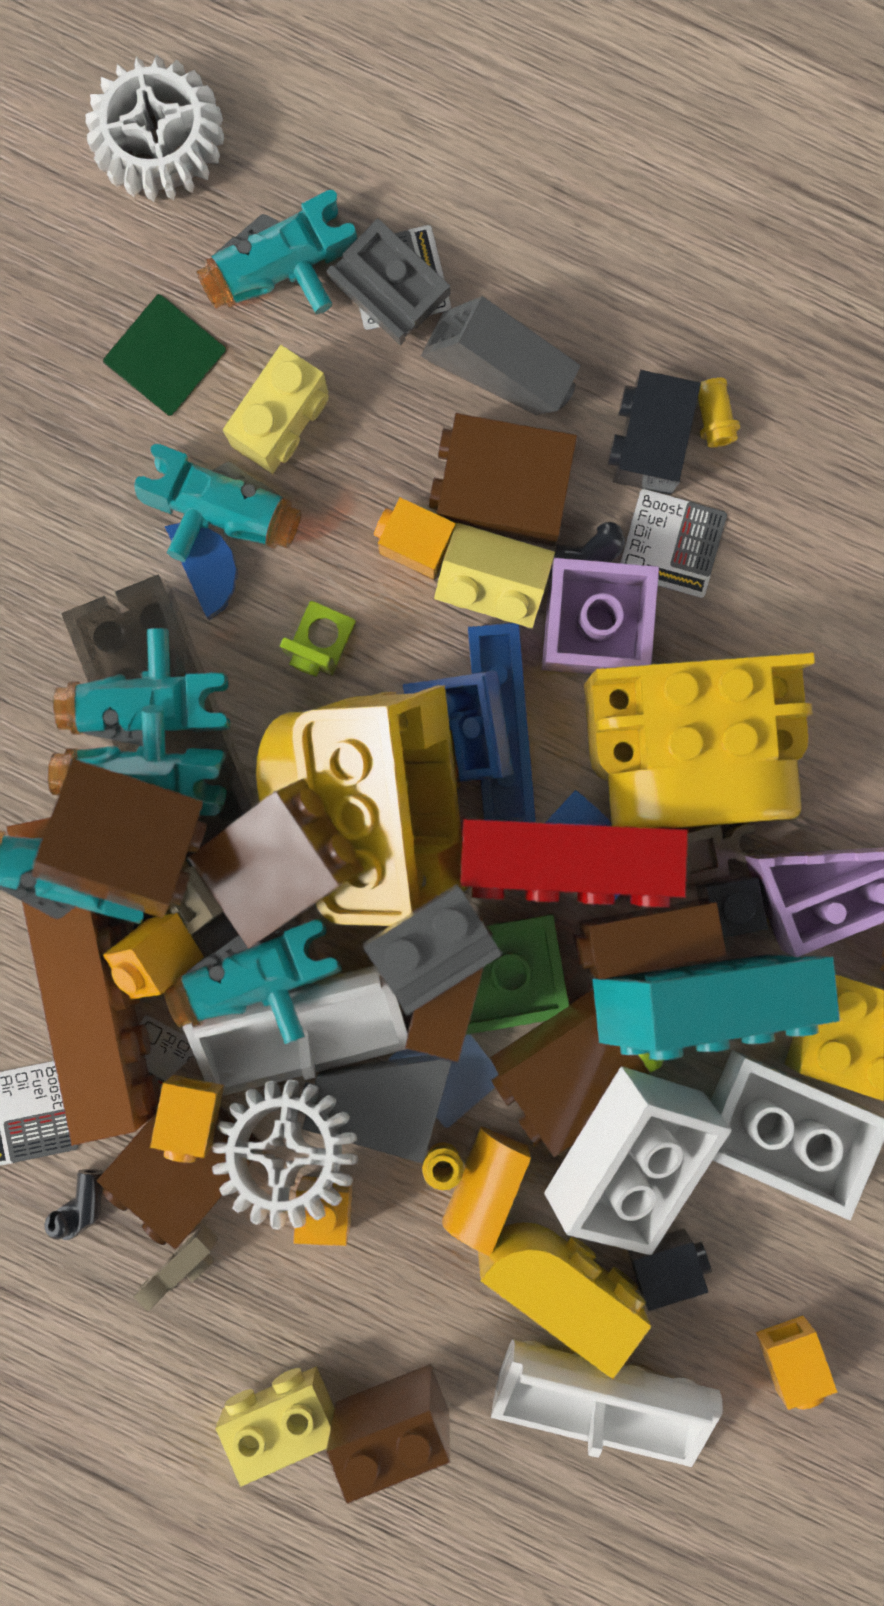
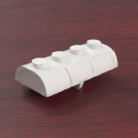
(342, 1021)
(629, 1413)

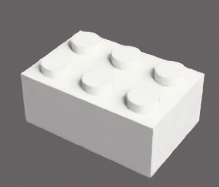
(796, 1135)
(636, 1161)

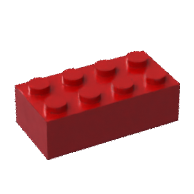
(574, 859)

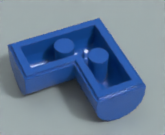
(475, 723)

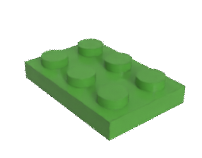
(524, 981)

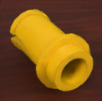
(716, 413)
(443, 1178)

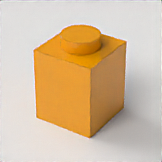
(414, 537)
(153, 956)
(186, 1118)
(334, 1226)
(796, 1363)

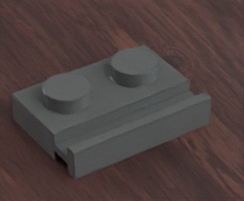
(389, 281)
(431, 949)

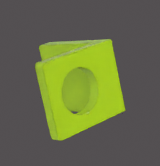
(307, 656)

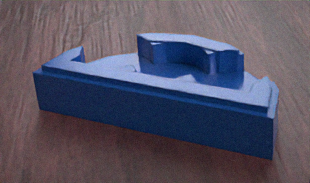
(210, 570)

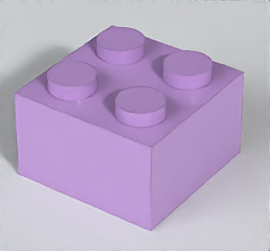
(599, 615)

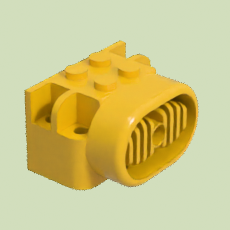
(700, 740)
(384, 791)

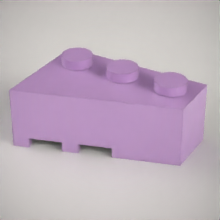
(820, 895)

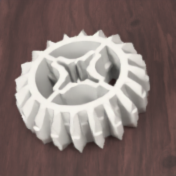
(125, 124)
(280, 1178)

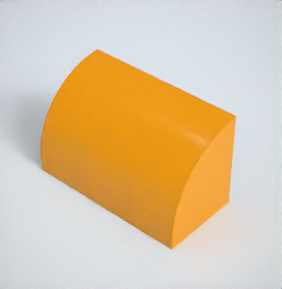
(486, 1190)

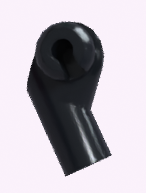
(602, 547)
(80, 1211)

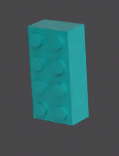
(715, 1003)

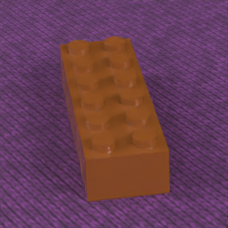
(89, 1020)

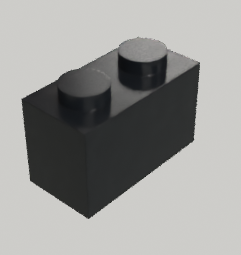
(655, 431)

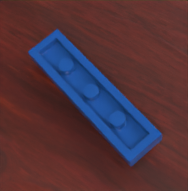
(499, 650)

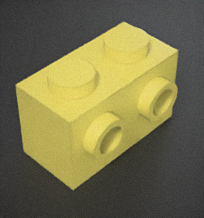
(277, 410)
(494, 575)
(276, 1424)

